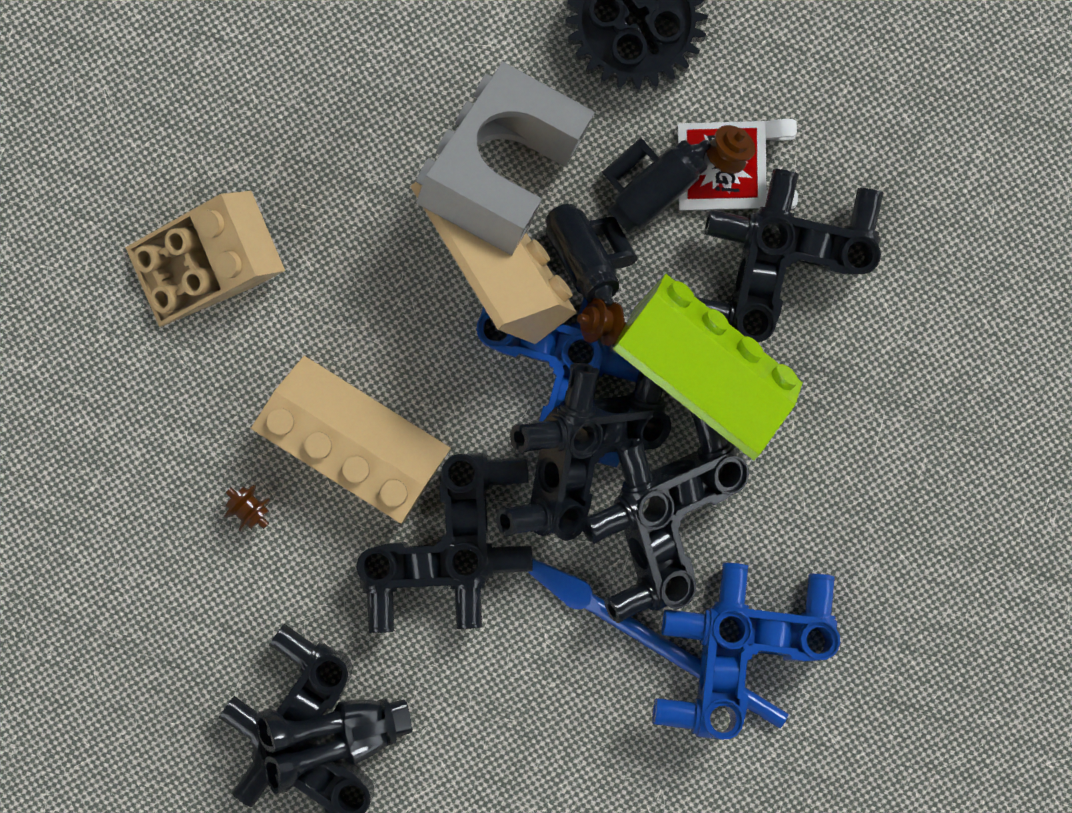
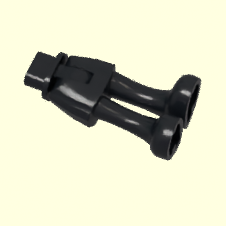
(358, 728)

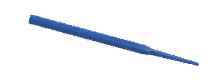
(579, 595)

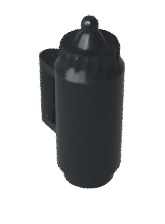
(656, 185)
(583, 254)

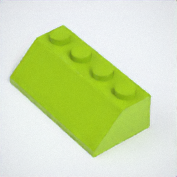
(709, 366)

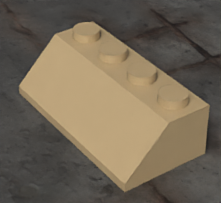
(513, 289)
(351, 438)

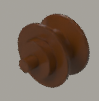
(730, 149)
(601, 322)
(247, 508)

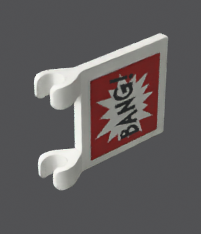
(734, 191)

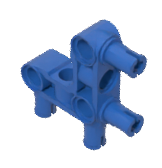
(554, 350)
(725, 663)

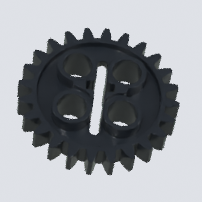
(601, 39)

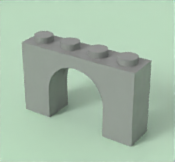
(466, 188)

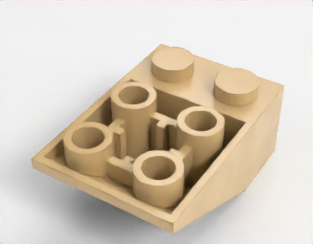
(205, 257)

